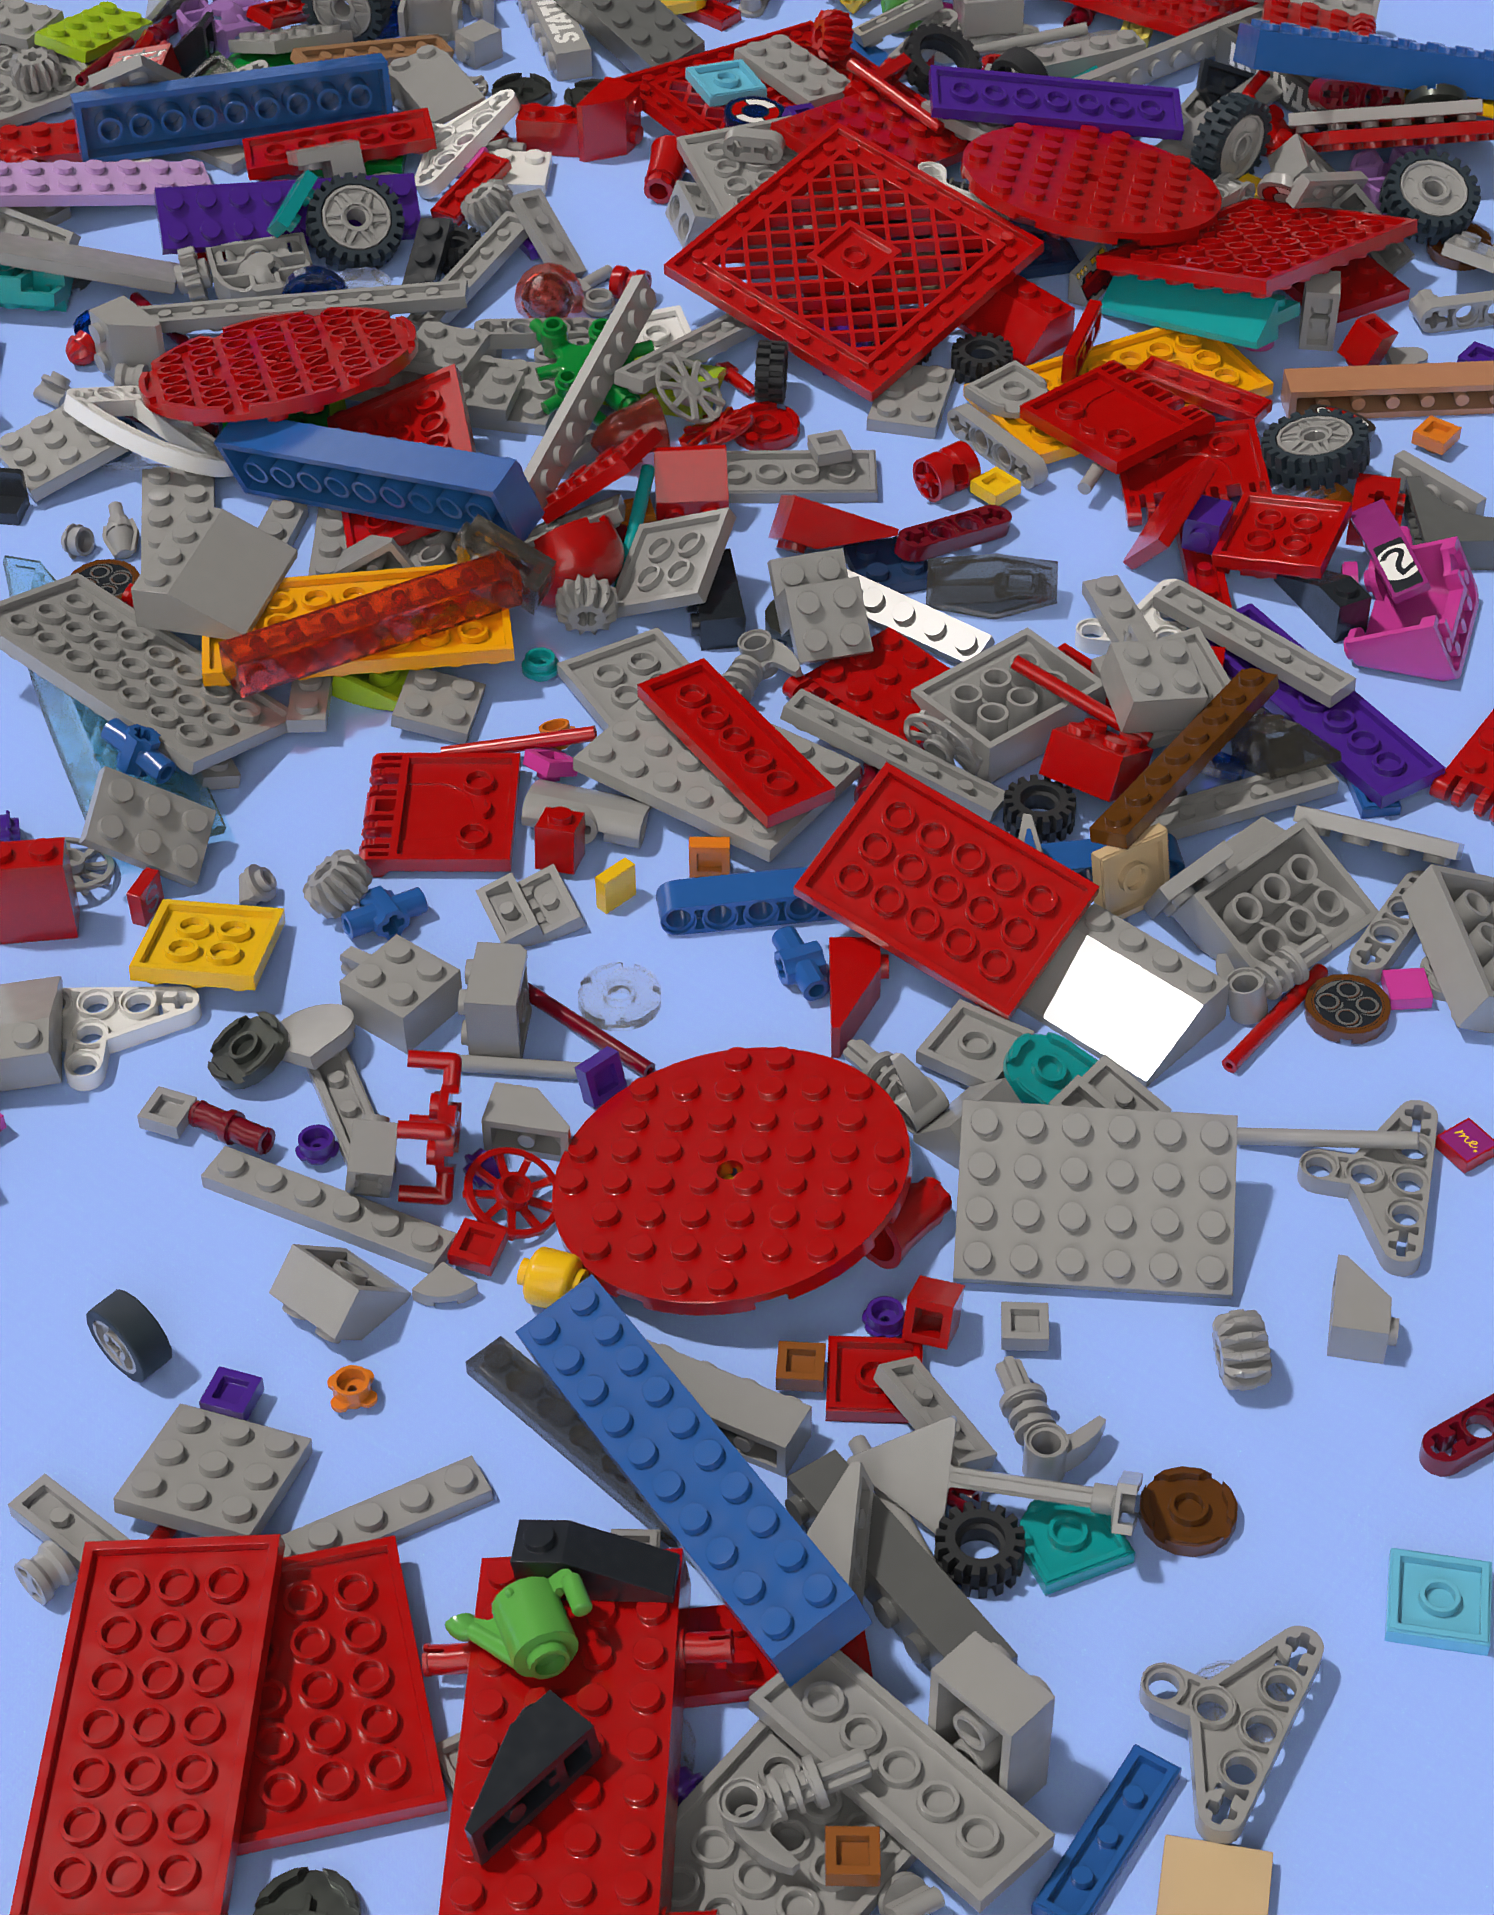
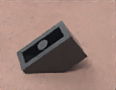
(196, 45)

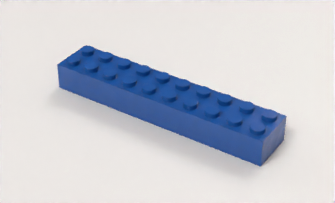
(1363, 58)
(227, 107)
(378, 476)
(695, 1482)

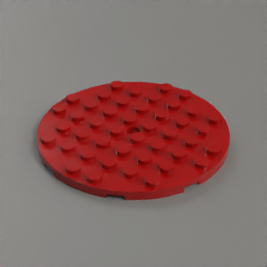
(1091, 184)
(278, 365)
(814, 1186)

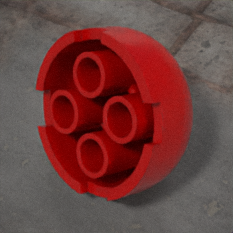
(582, 550)

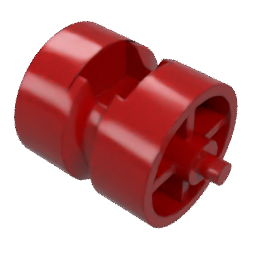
(946, 471)

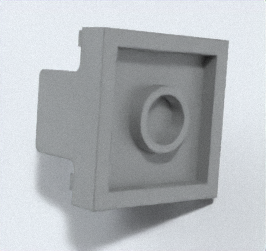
(430, 18)

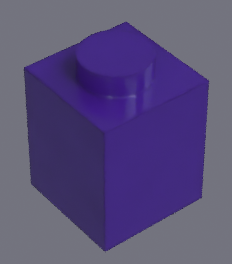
(1206, 524)

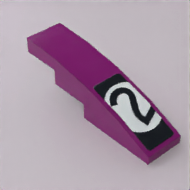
(1389, 551)

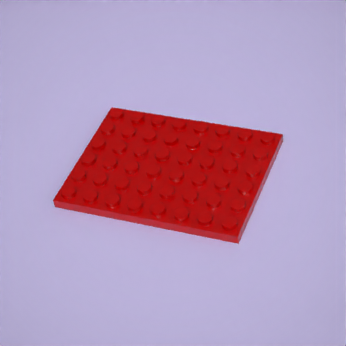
(1261, 247)

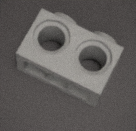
(688, 212)
(1320, 311)
(371, 1156)

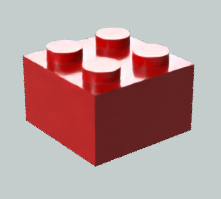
(1094, 758)

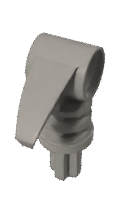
(758, 661)
(1278, 974)
(914, 1093)
(1047, 1446)
(782, 1795)

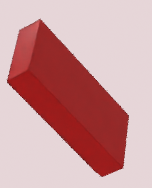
(716, 15)

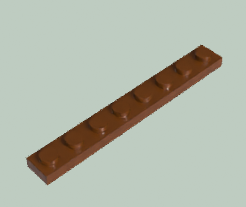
(1183, 759)

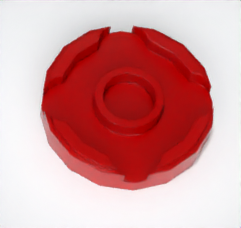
(771, 428)

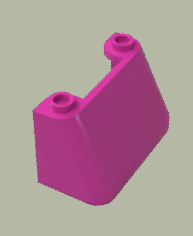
(1426, 632)

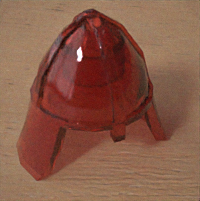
(548, 292)
(621, 423)

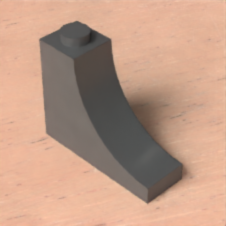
(1435, 520)

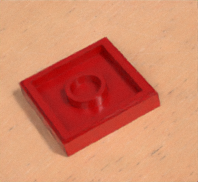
(851, 1366)

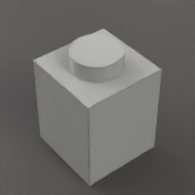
(478, 44)

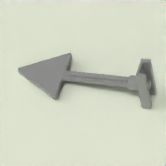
(920, 1470)

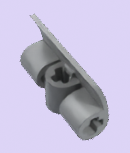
(616, 816)

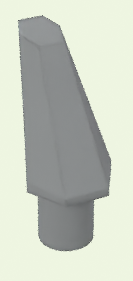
(506, 143)

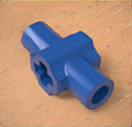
(138, 750)
(384, 912)
(800, 963)

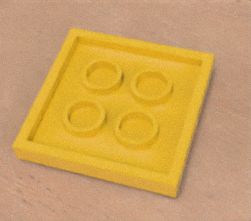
(207, 945)

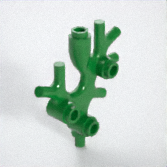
(570, 358)

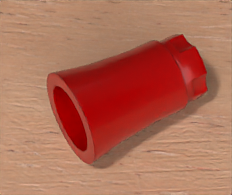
(664, 169)
(920, 1214)

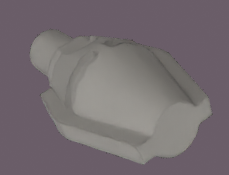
(120, 532)

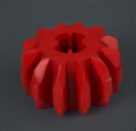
(832, 35)

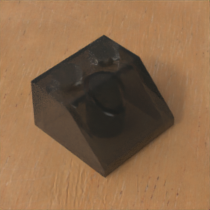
(1280, 746)

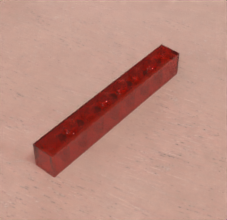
(370, 623)

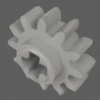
(193, 275)

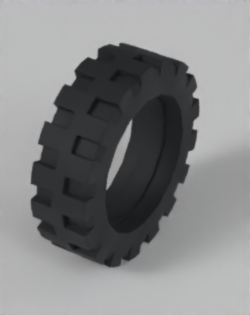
(941, 40)

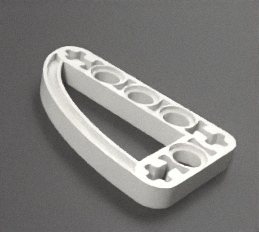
(186, 447)

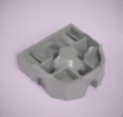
(258, 273)

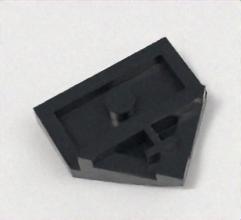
(1218, 80)

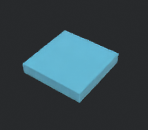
(724, 82)
(1438, 1601)

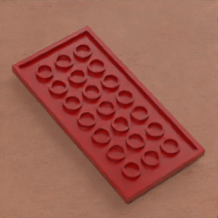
(152, 1729)

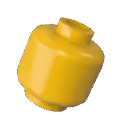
(549, 1276)

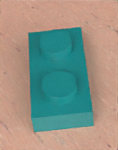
(299, 195)

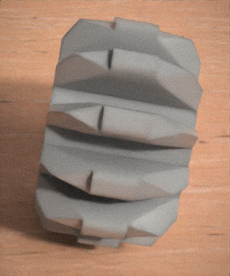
(35, 70)
(486, 204)
(586, 604)
(337, 883)
(1241, 1350)

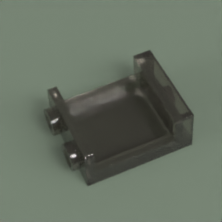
(536, 568)

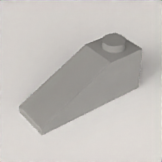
(844, 1526)

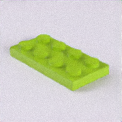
(92, 32)

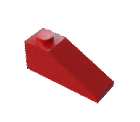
(853, 986)

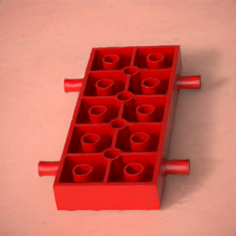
(613, 1830)

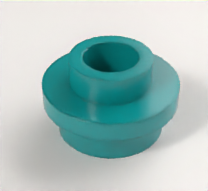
(540, 664)

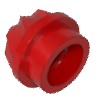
(80, 349)

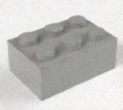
(994, 1715)

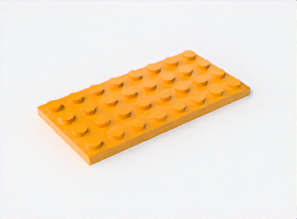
(1193, 352)
(472, 643)

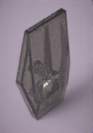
(991, 584)

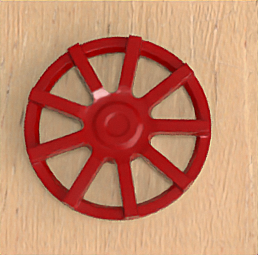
(720, 430)
(511, 1192)

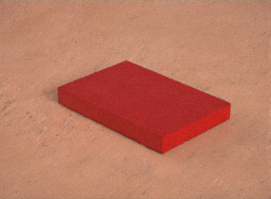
(1170, 514)

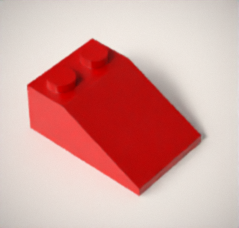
(812, 525)

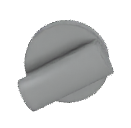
(52, 389)
(256, 885)
(909, 1895)

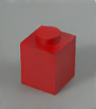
(1367, 341)
(560, 839)
(933, 1312)

